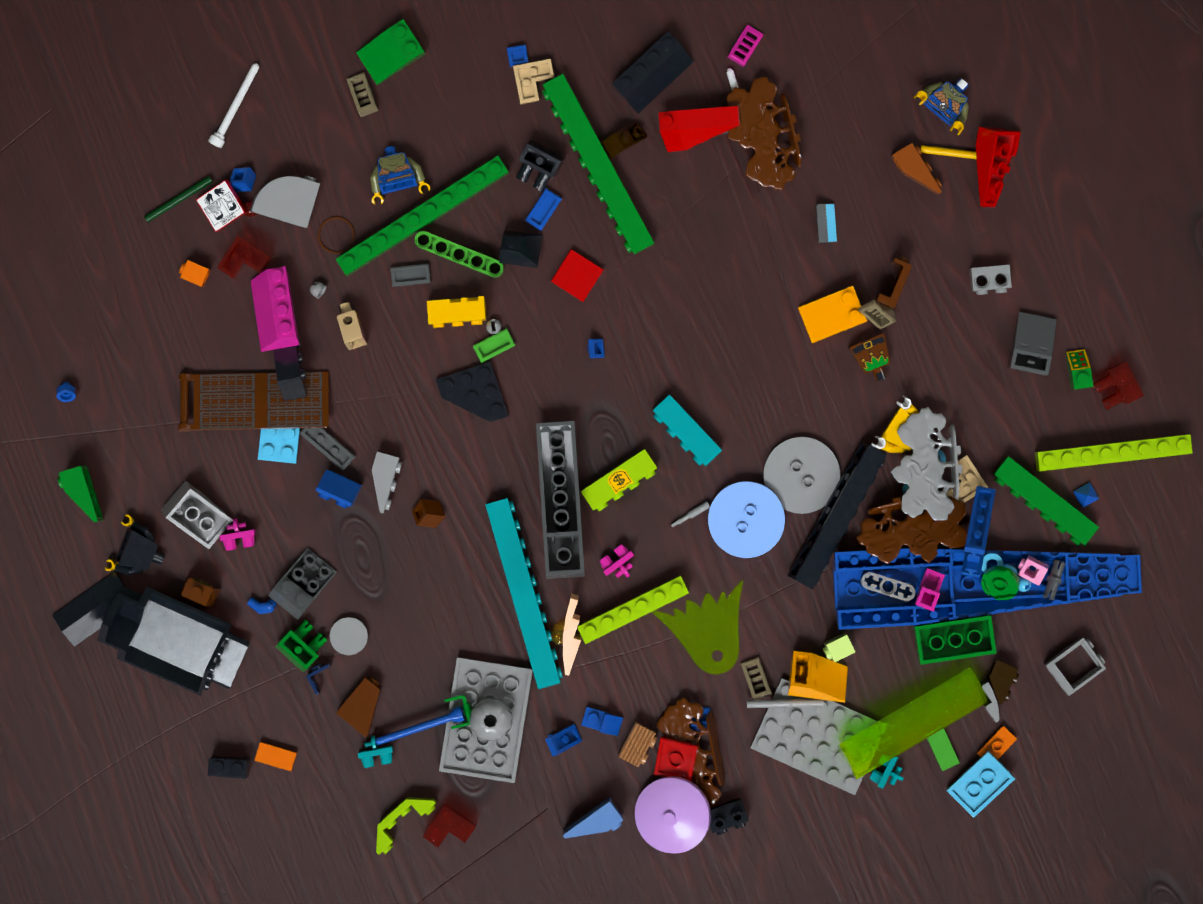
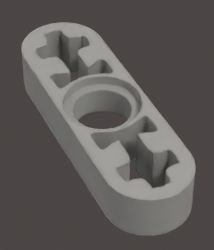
(902, 585)

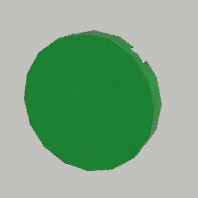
(1000, 583)

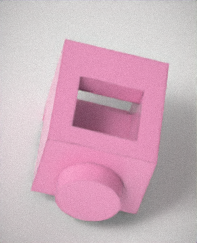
(1033, 576)

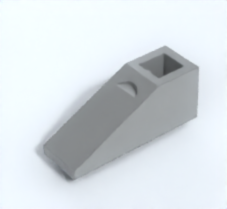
(384, 472)

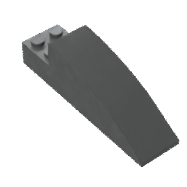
(560, 500)

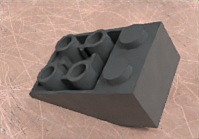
(1032, 344)
(302, 583)

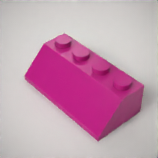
(274, 309)

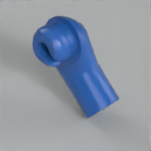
(262, 608)

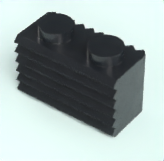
(228, 767)

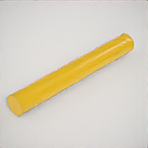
(948, 152)

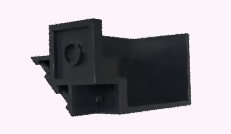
(172, 640)

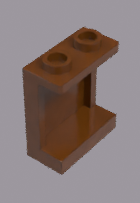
(904, 269)

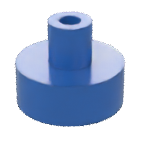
(66, 392)

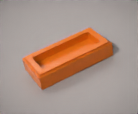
(275, 756)

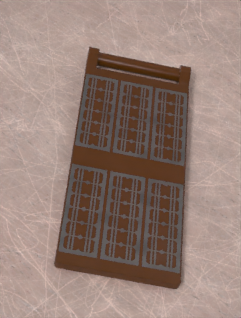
(252, 402)

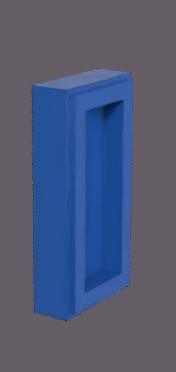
(543, 209)

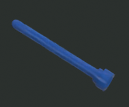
(454, 715)

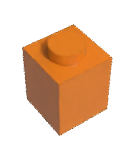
(194, 273)

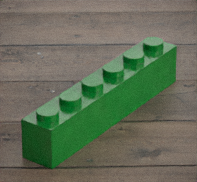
(1044, 500)

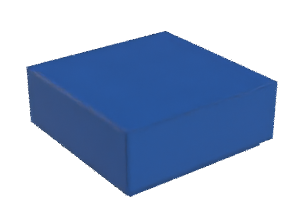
(517, 55)

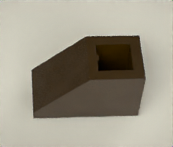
(623, 140)
(1001, 678)

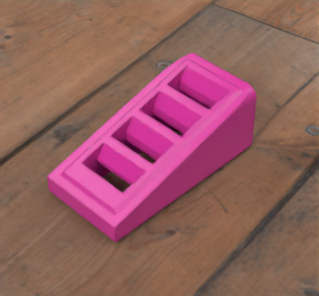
(736, 58)

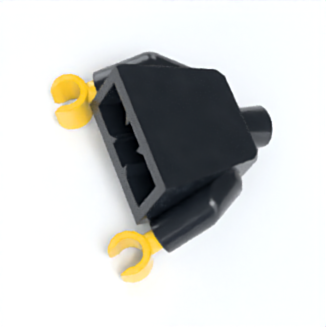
(136, 550)

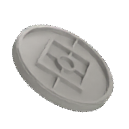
(802, 474)

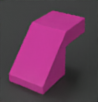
(928, 589)

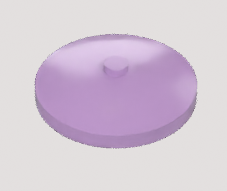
(672, 814)

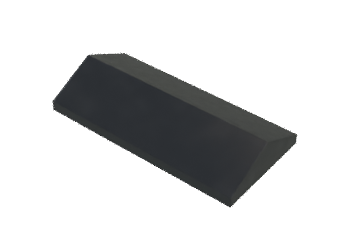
(87, 612)

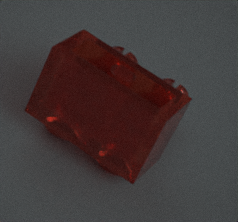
(1124, 383)

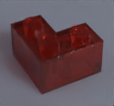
(240, 254)
(449, 821)

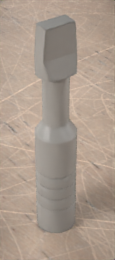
(692, 513)

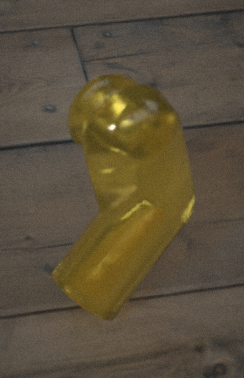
(557, 634)

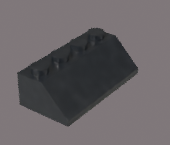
(652, 72)

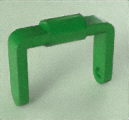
(466, 707)

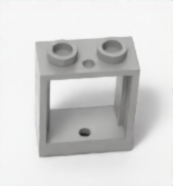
(1058, 676)

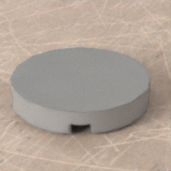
(348, 636)

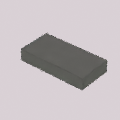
(410, 275)

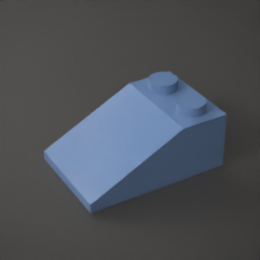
(598, 820)

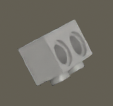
(989, 274)

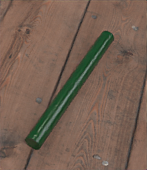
(177, 199)

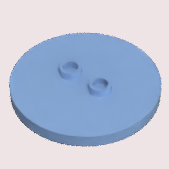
(746, 519)

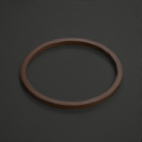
(351, 243)

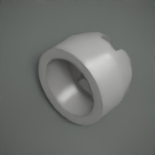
(317, 289)
(497, 326)

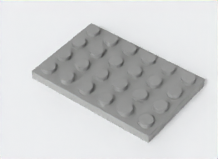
(810, 737)
(462, 749)

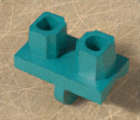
(367, 755)
(881, 779)

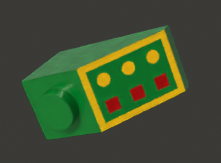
(1079, 369)

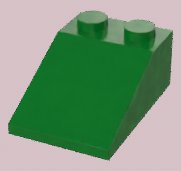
(390, 52)
(80, 489)

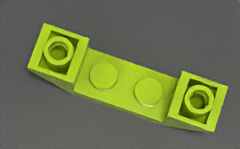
(421, 805)

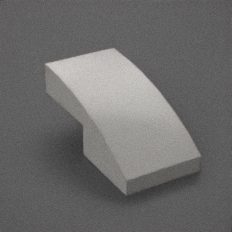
(991, 706)

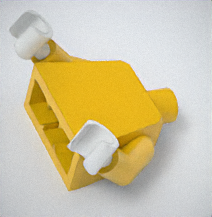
(890, 439)

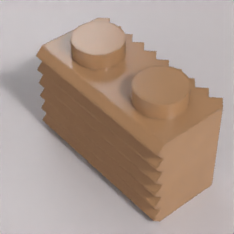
(637, 744)

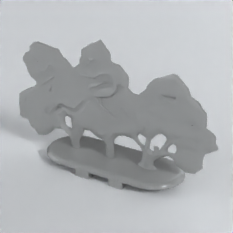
(924, 469)

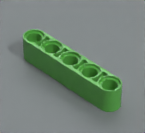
(452, 247)

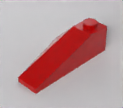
(688, 128)
(993, 156)

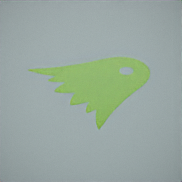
(708, 630)

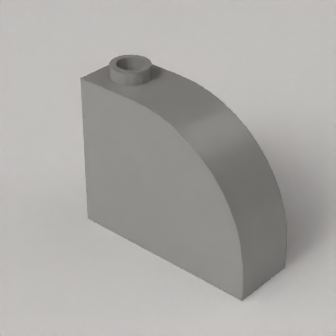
(287, 199)

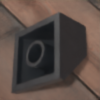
(520, 249)

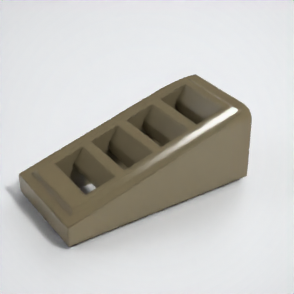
(368, 109)
(878, 314)
(763, 694)

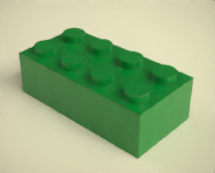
(954, 639)

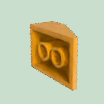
(832, 314)

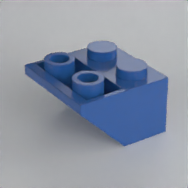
(338, 488)

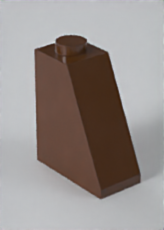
(361, 706)

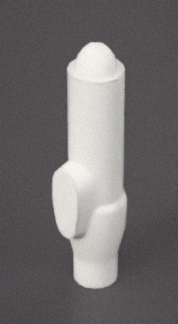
(732, 79)

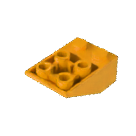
(817, 677)

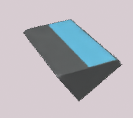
(826, 223)

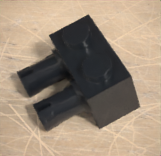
(541, 159)
(728, 815)

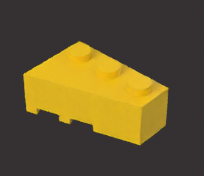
(456, 311)

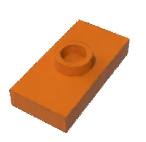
(998, 743)

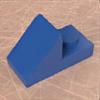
(602, 721)
(563, 740)

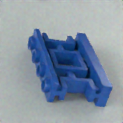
(978, 531)

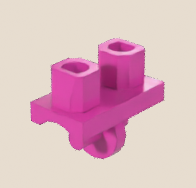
(247, 536)
(624, 555)

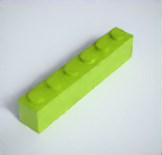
(632, 609)

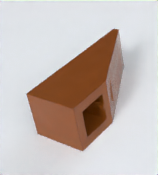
(911, 165)

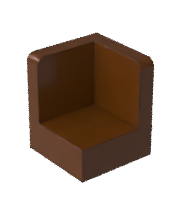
(428, 513)

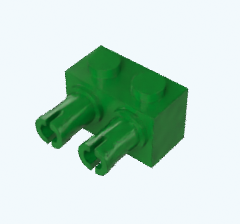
(296, 650)

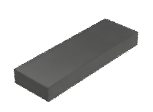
(328, 446)

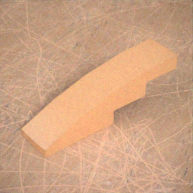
(570, 639)

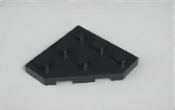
(475, 392)

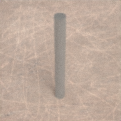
(784, 703)

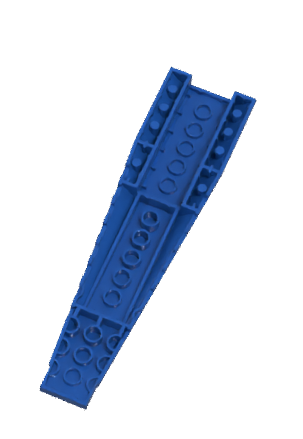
(961, 596)

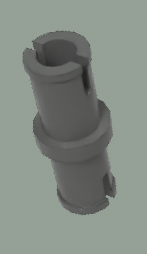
(1054, 580)

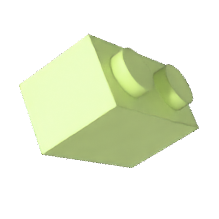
(838, 647)

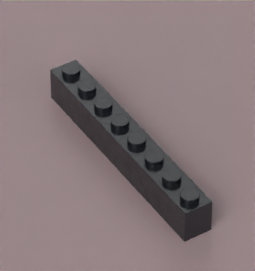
(837, 515)

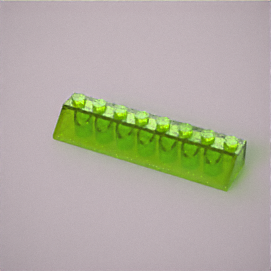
(912, 723)

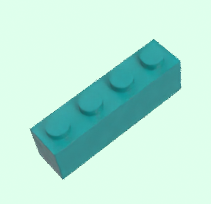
(687, 430)

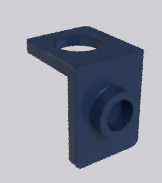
(315, 670)

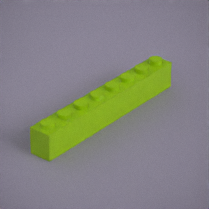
(1113, 452)

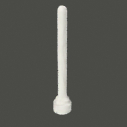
(217, 138)

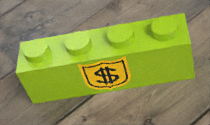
(619, 479)

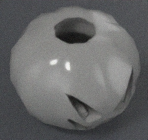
(496, 708)

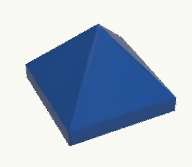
(595, 348)
(1086, 495)

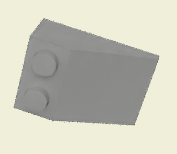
(196, 515)

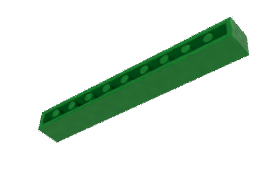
(598, 164)
(422, 216)

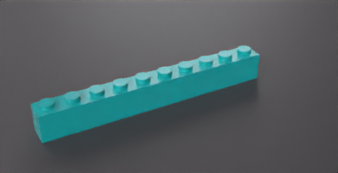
(523, 594)

